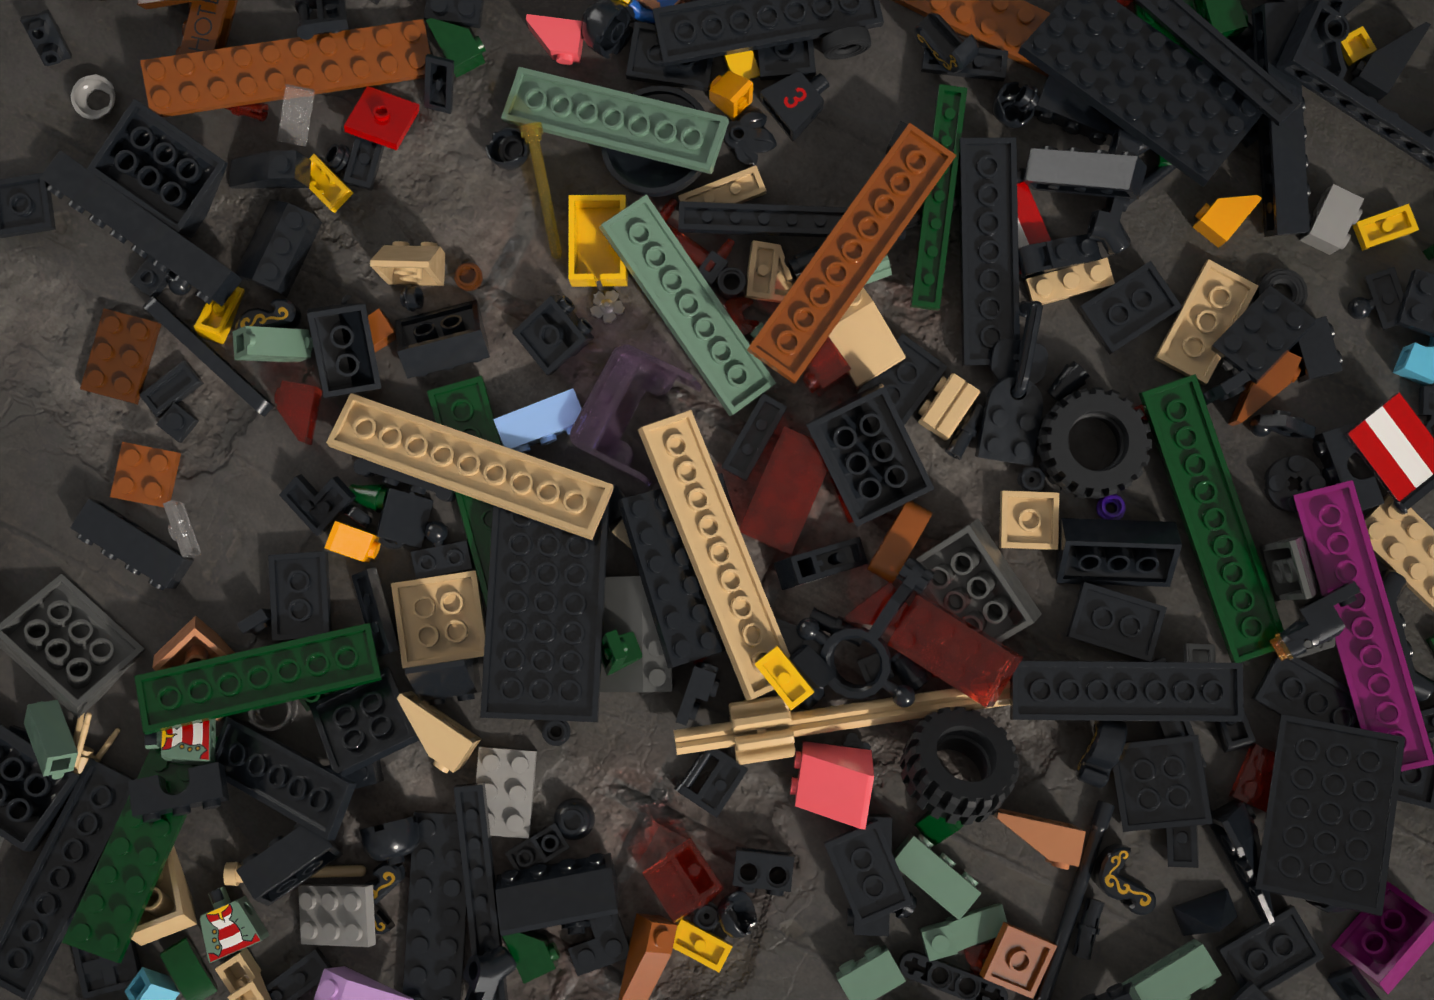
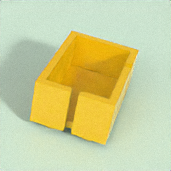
(589, 250)

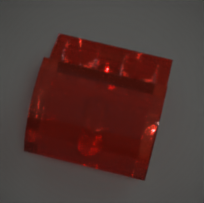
(683, 881)

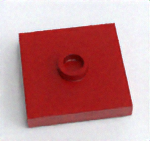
(381, 118)

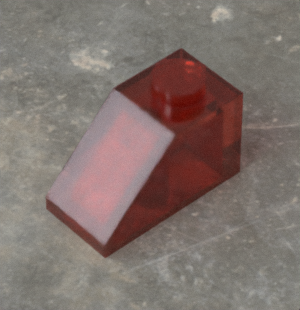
(299, 408)
(870, 609)

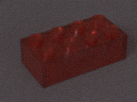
(785, 492)
(955, 651)

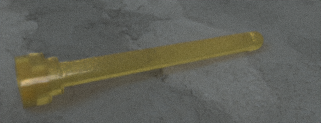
(532, 134)

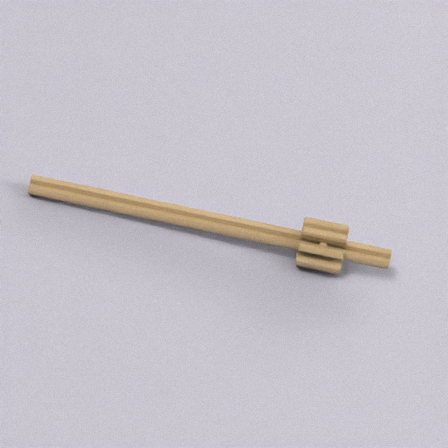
(766, 728)

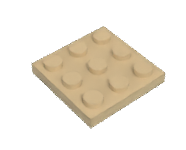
(439, 619)

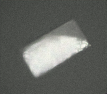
(295, 115)
(181, 529)

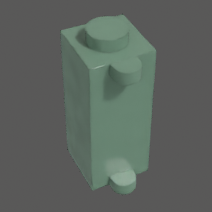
(272, 344)
(50, 738)

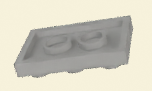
(509, 789)
(337, 915)

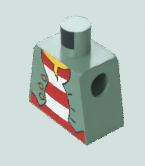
(186, 744)
(230, 925)

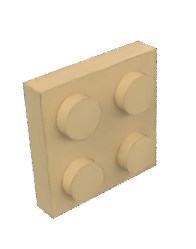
(1029, 520)

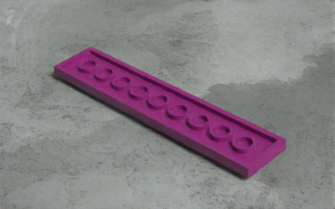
(1370, 641)

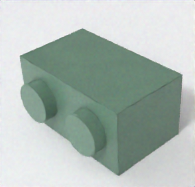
(870, 975)

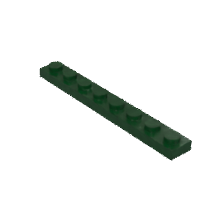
(939, 203)

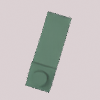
(955, 935)

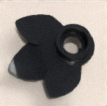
(753, 137)

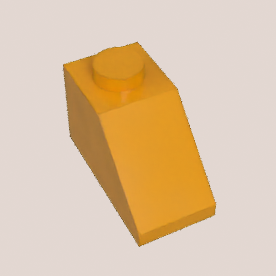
(731, 94)
(1223, 217)
(352, 542)

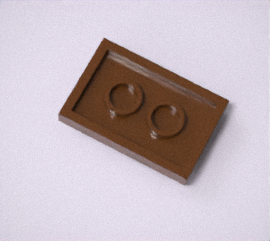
(120, 356)

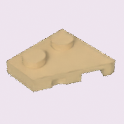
(767, 274)

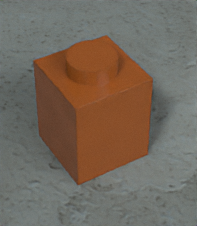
(381, 330)

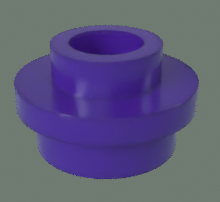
(1118, 504)

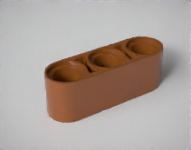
(899, 541)

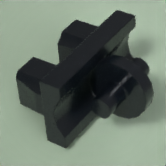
(46, 37)

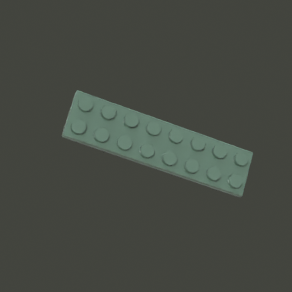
(616, 120)
(687, 304)

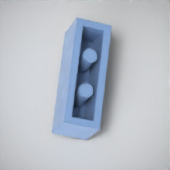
(539, 421)

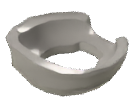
(84, 88)

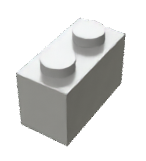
(1332, 219)

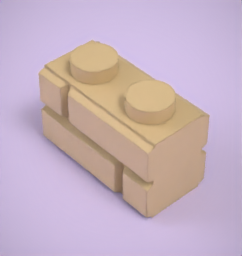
(948, 407)

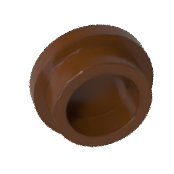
(468, 276)

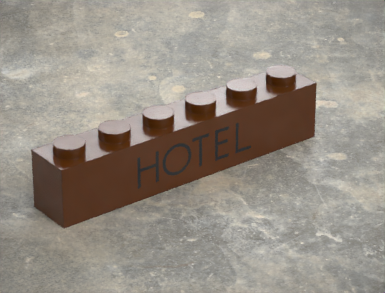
(207, 25)

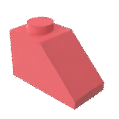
(558, 37)

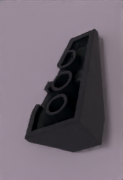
(1241, 844)

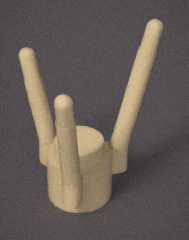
(85, 752)

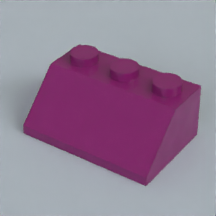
(1388, 944)

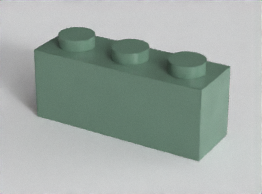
(936, 875)
(1177, 974)

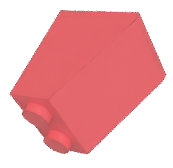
(834, 782)

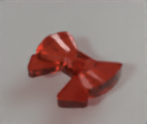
(734, 308)
(976, 954)

